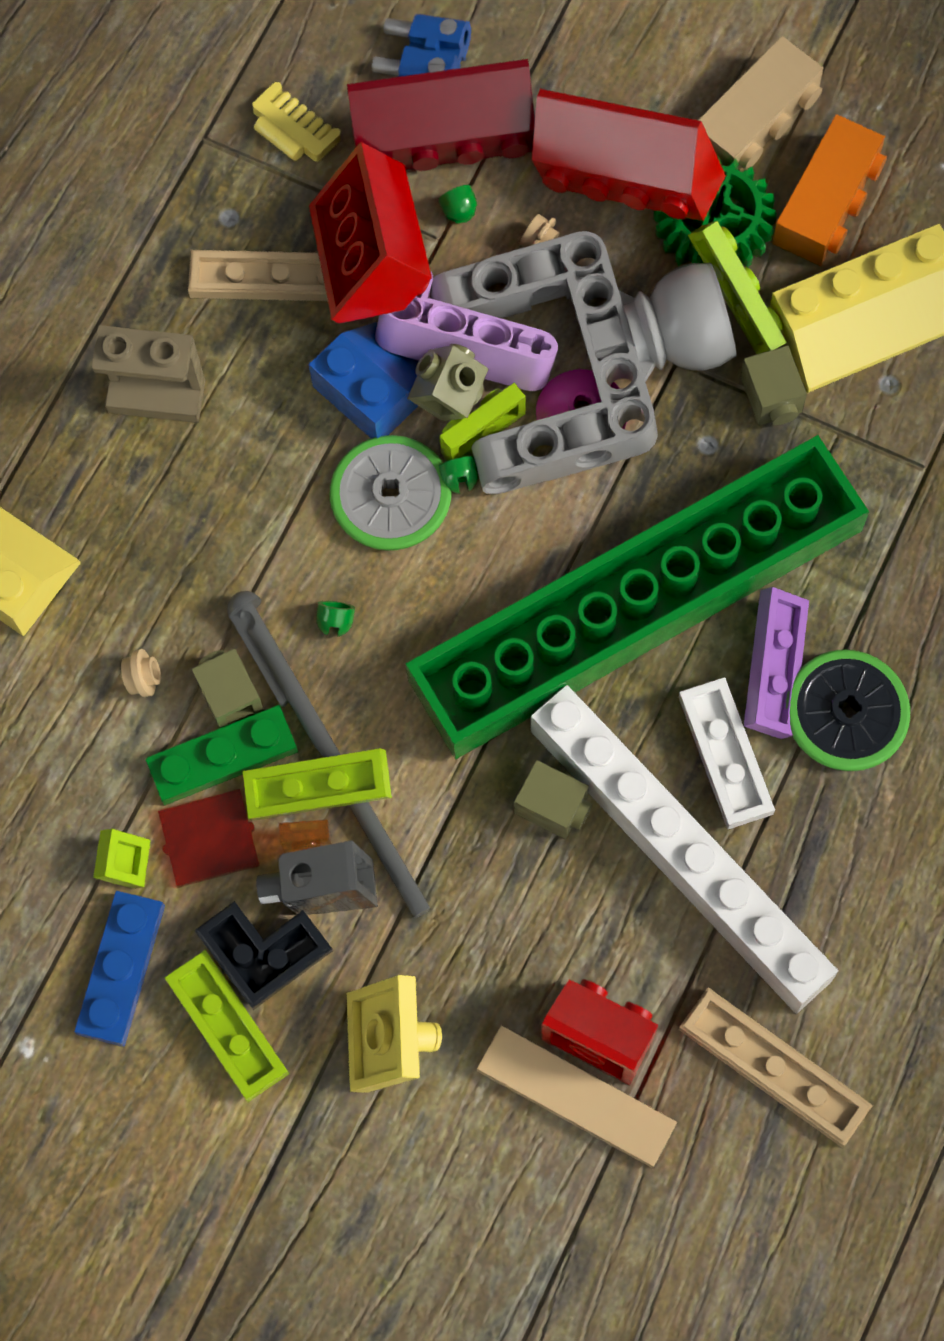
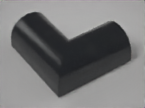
(258, 964)

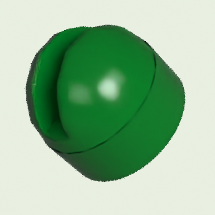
(459, 204)
(459, 471)
(334, 615)

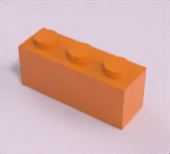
(830, 191)

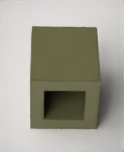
(773, 386)
(227, 687)
(553, 800)

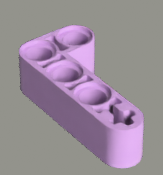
(507, 348)

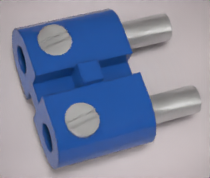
(433, 46)

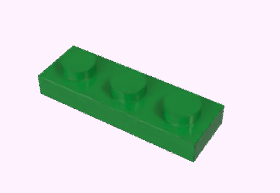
(221, 755)

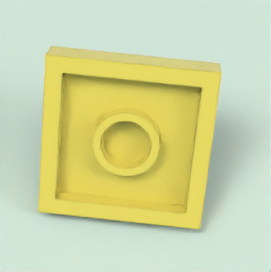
(386, 1034)

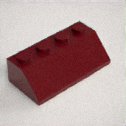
(447, 115)

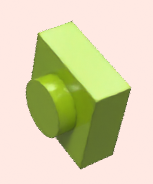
(122, 858)

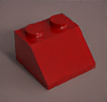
(599, 1030)

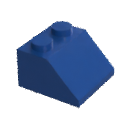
(365, 381)

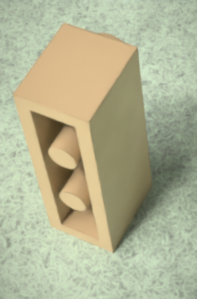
(762, 103)

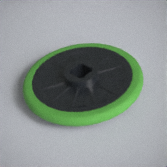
(872, 692)

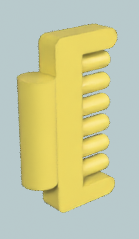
(287, 133)

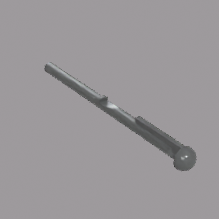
(287, 690)

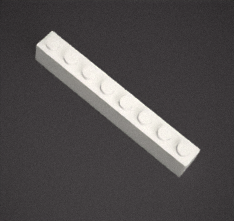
(683, 850)

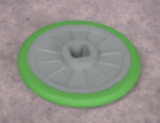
(392, 520)

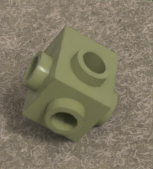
(448, 382)

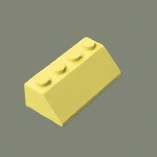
(865, 309)
(29, 572)

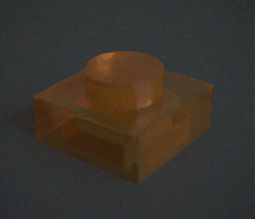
(304, 835)

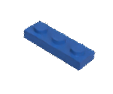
(120, 968)

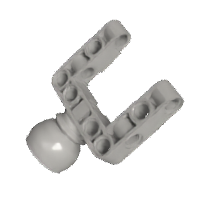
(623, 338)

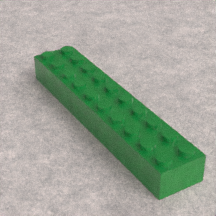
(636, 596)

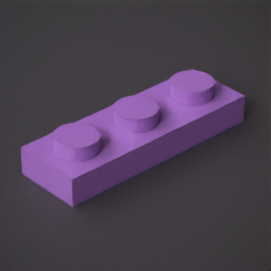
(775, 661)

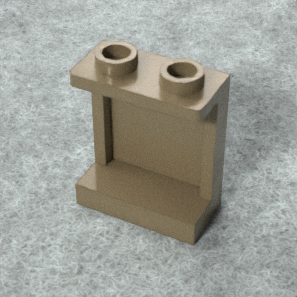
(150, 373)

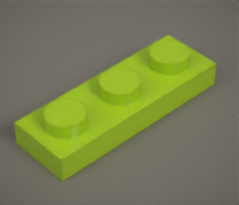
(739, 287)
(317, 784)
(227, 1026)

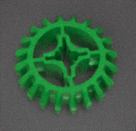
(749, 230)

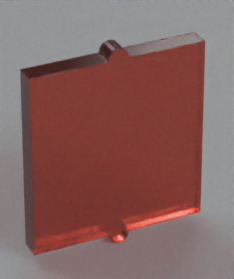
(208, 838)

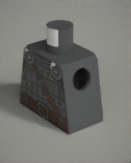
(321, 880)

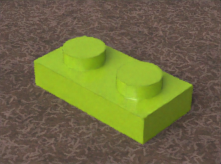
(494, 415)

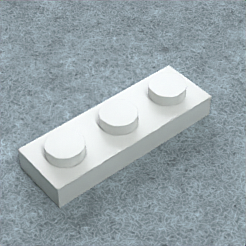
(726, 753)

